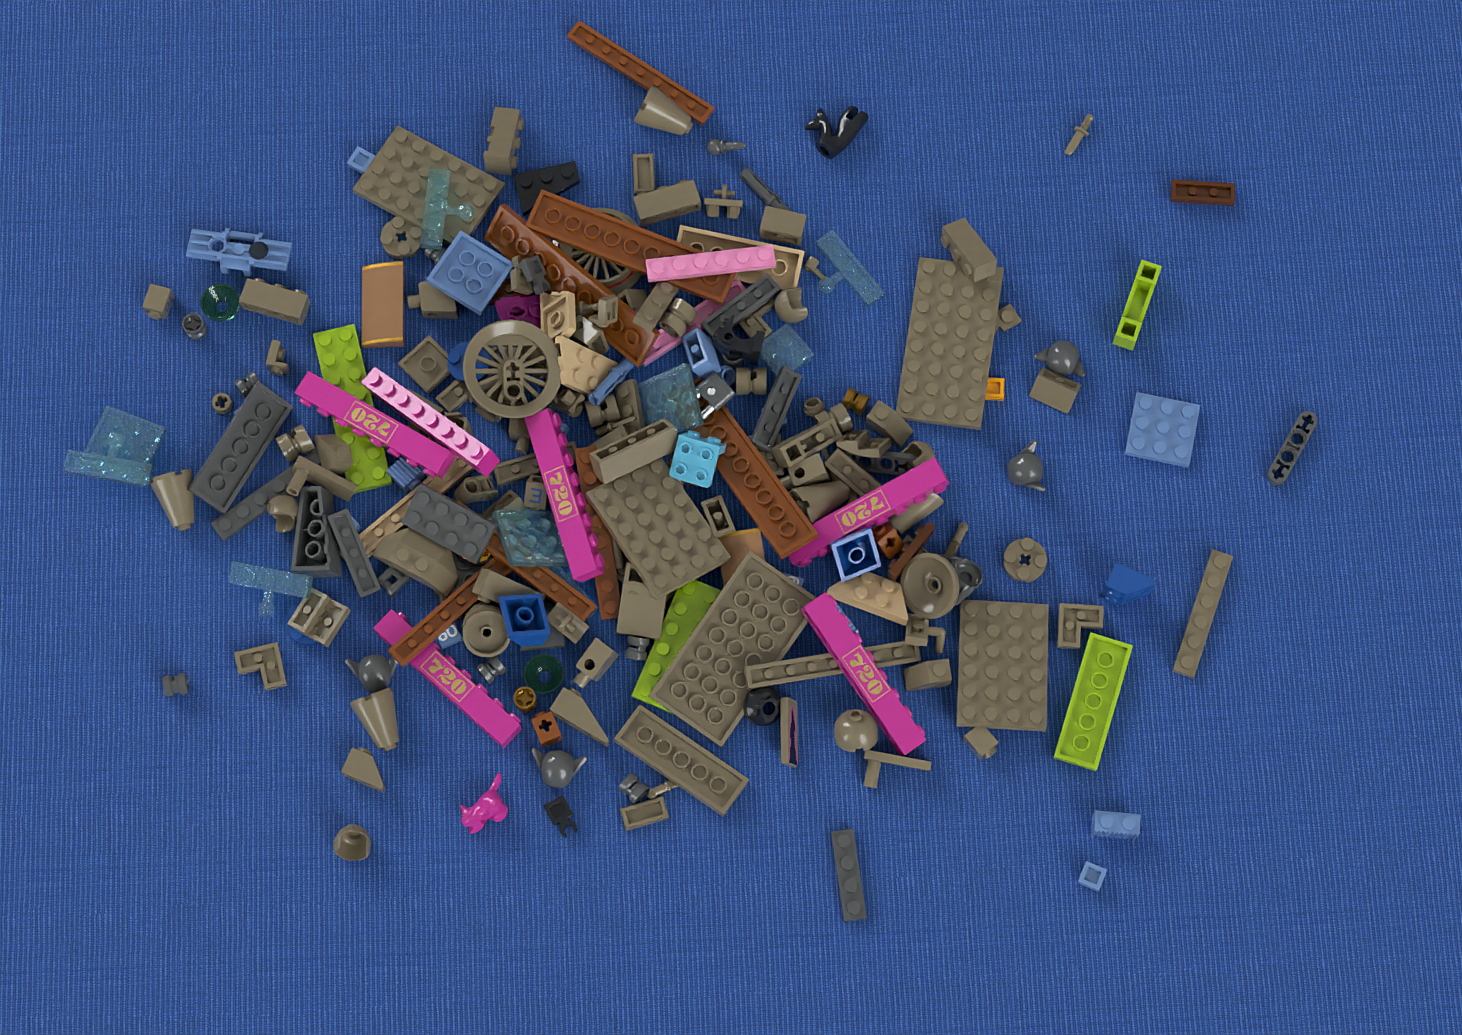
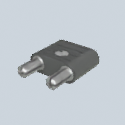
(714, 392)

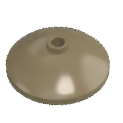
(920, 586)

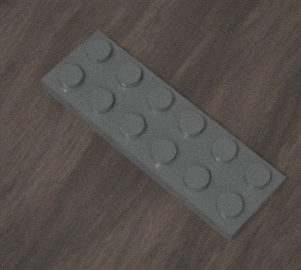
(240, 448)

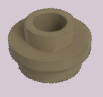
(813, 406)

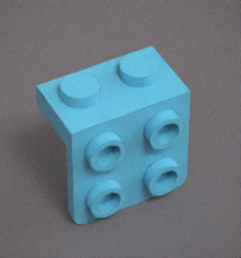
(696, 458)

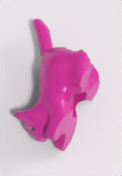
(488, 807)

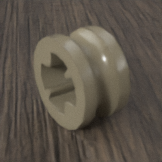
(228, 405)

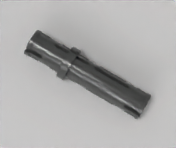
(761, 189)

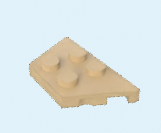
(558, 315)
(581, 367)
(872, 595)

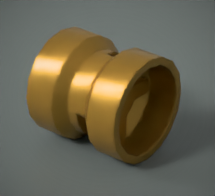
(860, 401)
(522, 697)

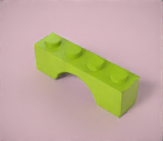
(1137, 305)

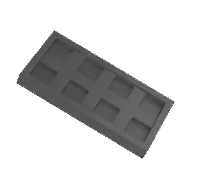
(449, 523)

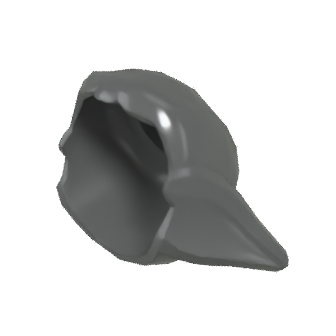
(1062, 358)
(1026, 468)
(968, 573)
(373, 671)
(557, 767)

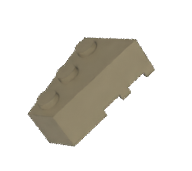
(503, 141)

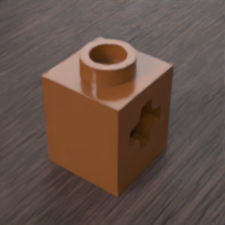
(885, 536)
(551, 736)

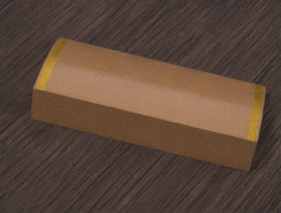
(383, 305)
(738, 545)

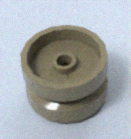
(483, 642)

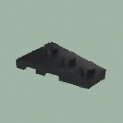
(553, 179)

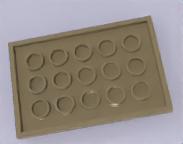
(399, 182)
(658, 528)
(1002, 665)

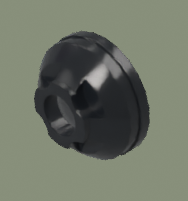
(754, 705)

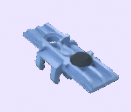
(238, 256)

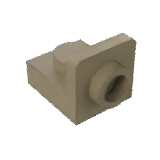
(607, 311)
(275, 357)

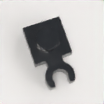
(560, 813)

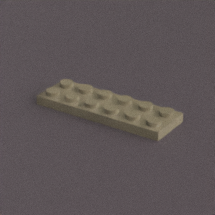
(681, 760)

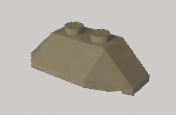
(419, 559)

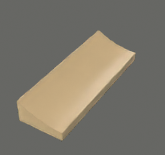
(788, 260)

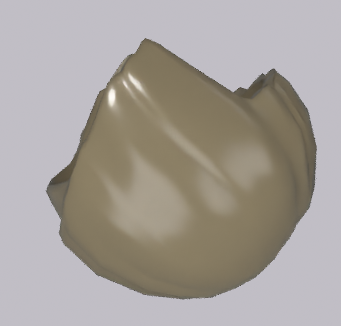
(789, 306)
(921, 450)
(285, 510)
(352, 843)

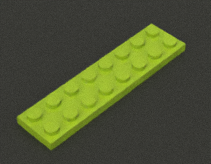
(344, 367)

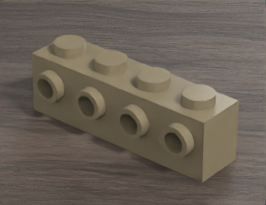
(634, 451)

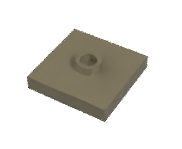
(426, 364)

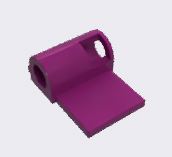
(520, 308)

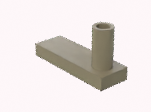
(319, 476)
(874, 762)

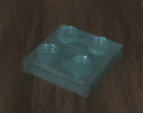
(785, 349)

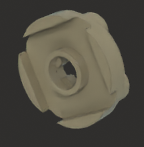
(402, 249)
(1012, 558)

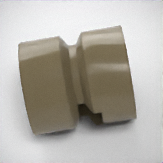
(675, 320)
(751, 380)
(596, 416)
(840, 416)
(295, 443)

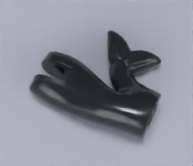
(848, 127)

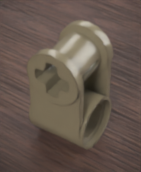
(476, 489)

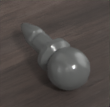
(716, 146)

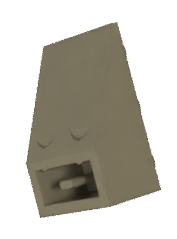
(639, 611)

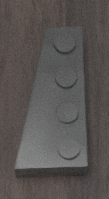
(315, 543)

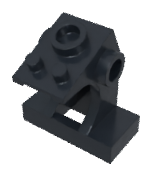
(736, 347)

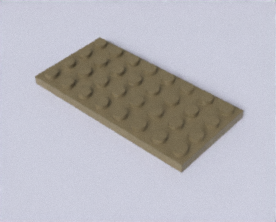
(948, 345)
(745, 626)

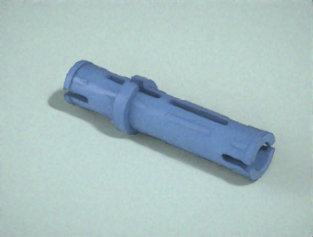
(615, 376)

